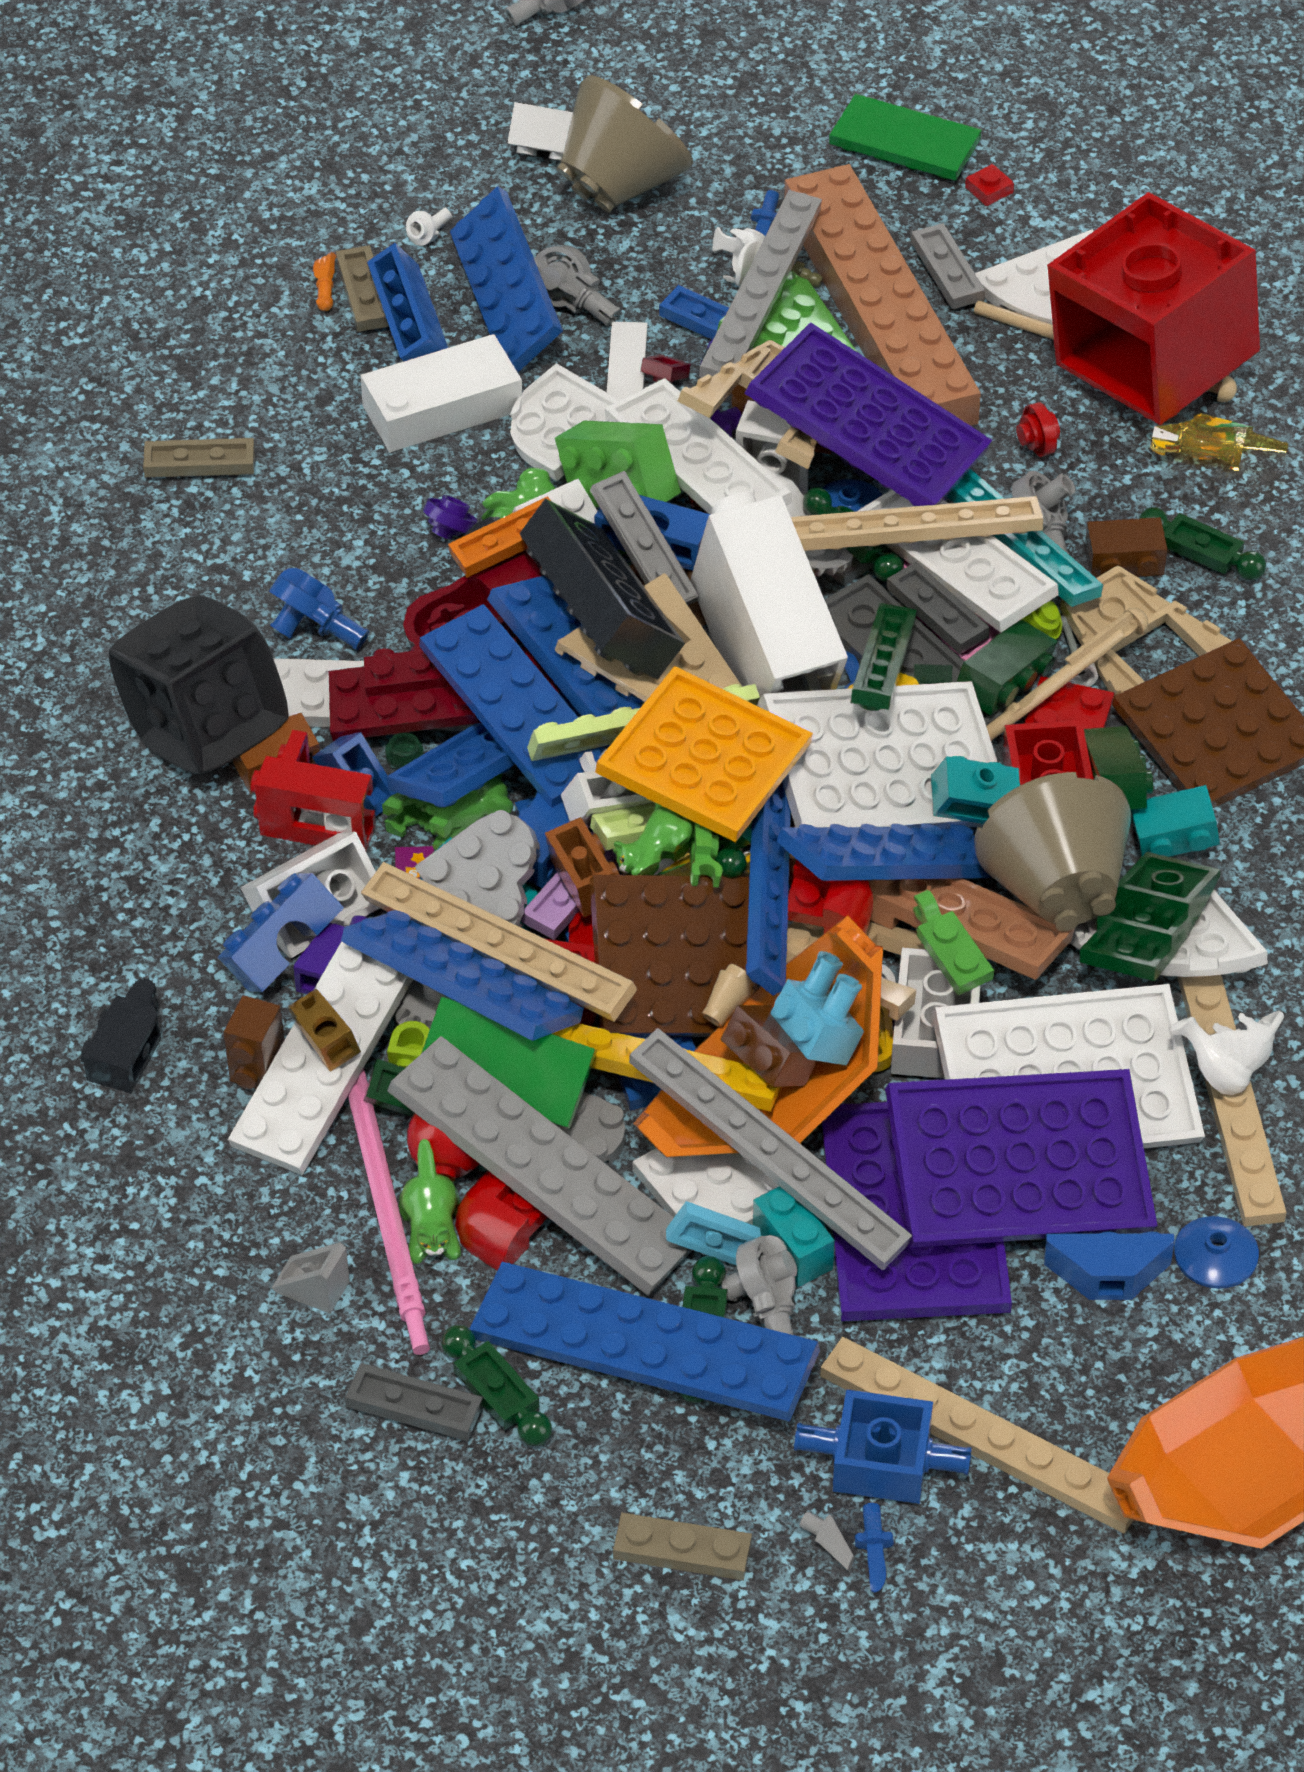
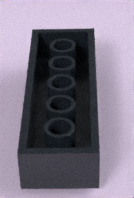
(601, 590)

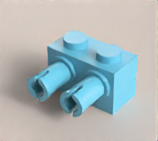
(819, 1017)

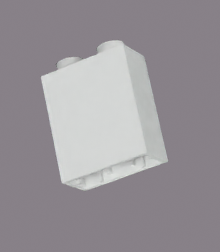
(765, 599)

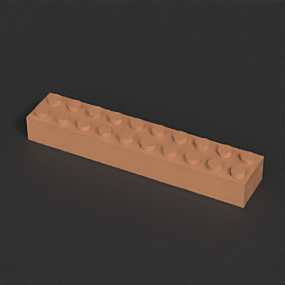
(881, 294)

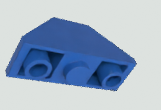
(1108, 1262)

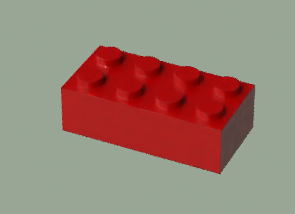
(1046, 749)

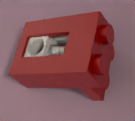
(310, 800)

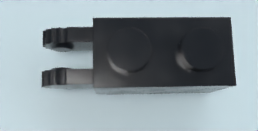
(124, 1039)

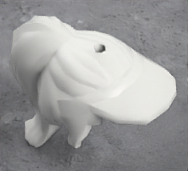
(743, 248)
(1231, 1055)

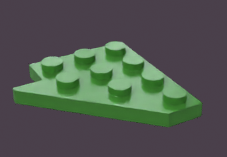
(794, 310)

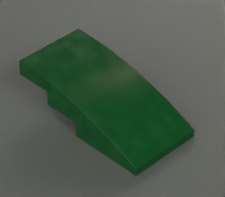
(1151, 917)

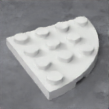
(1024, 281)
(1213, 947)

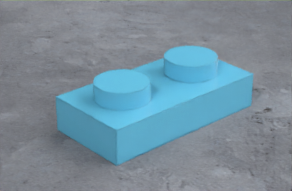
(709, 1232)

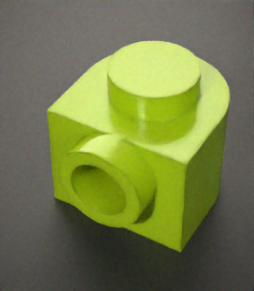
(407, 1043)

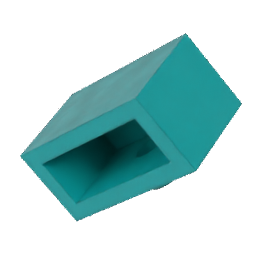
(969, 788)
(1176, 823)
(801, 1231)

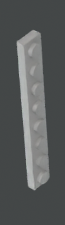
(762, 282)
(770, 1149)

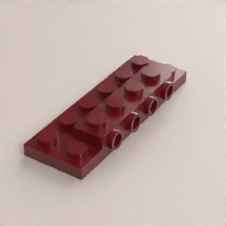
(397, 696)

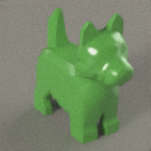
(449, 820)

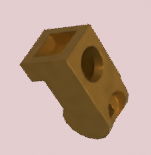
(324, 1029)

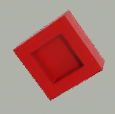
(989, 185)

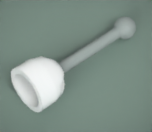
(1091, 674)

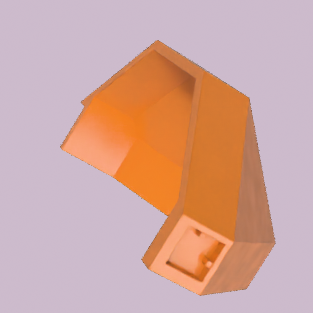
(796, 1108)
(1223, 1453)

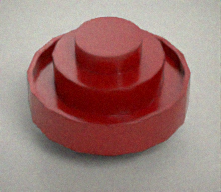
(1038, 429)

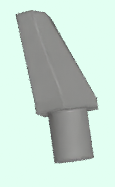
(829, 1537)

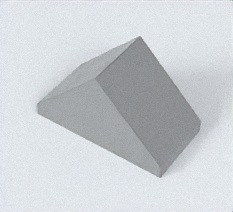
(315, 1277)

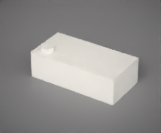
(441, 392)

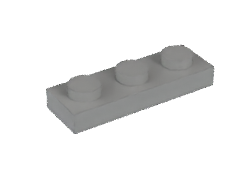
(947, 266)

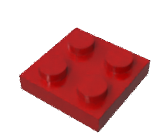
(1074, 703)

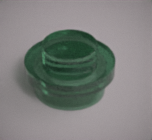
(403, 749)

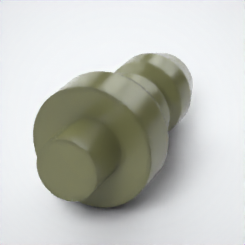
(814, 278)

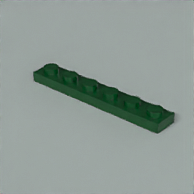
(883, 657)

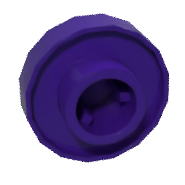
(449, 516)

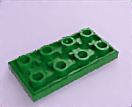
(905, 137)
(541, 1072)

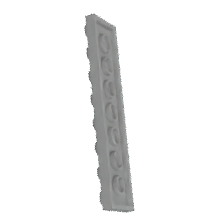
(540, 1163)

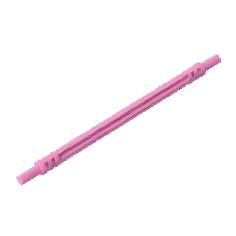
(393, 1235)

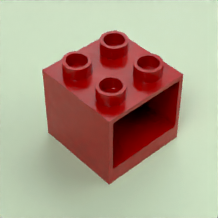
(1154, 307)

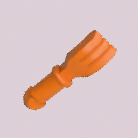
(324, 271)

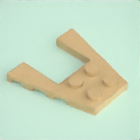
(713, 390)
(1127, 591)
(696, 657)
(893, 995)

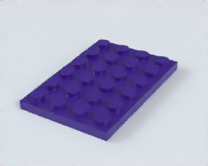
(868, 417)
(1020, 1157)
(920, 1279)

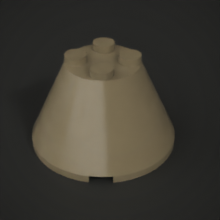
(616, 148)
(1058, 846)

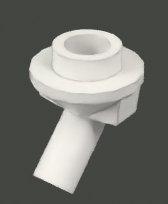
(423, 227)

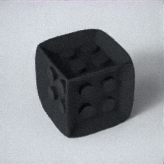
(198, 684)

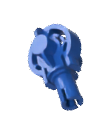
(312, 598)

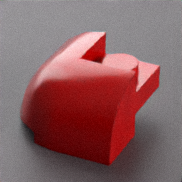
(828, 902)
(496, 1221)

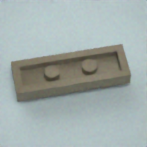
(360, 288)
(199, 457)
(682, 1546)

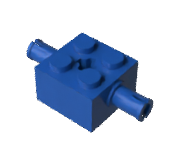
(882, 1447)

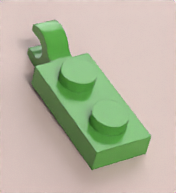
(702, 850)
(950, 946)

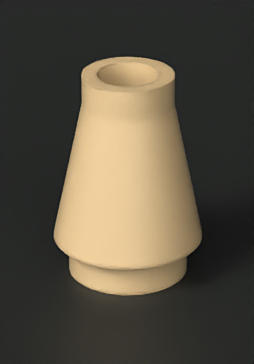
(731, 989)

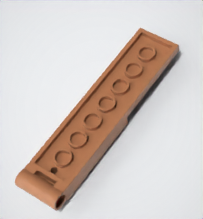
(998, 925)

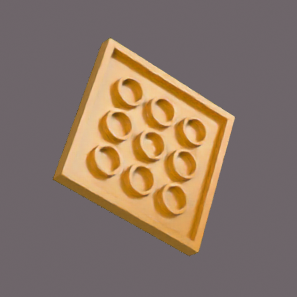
(704, 753)

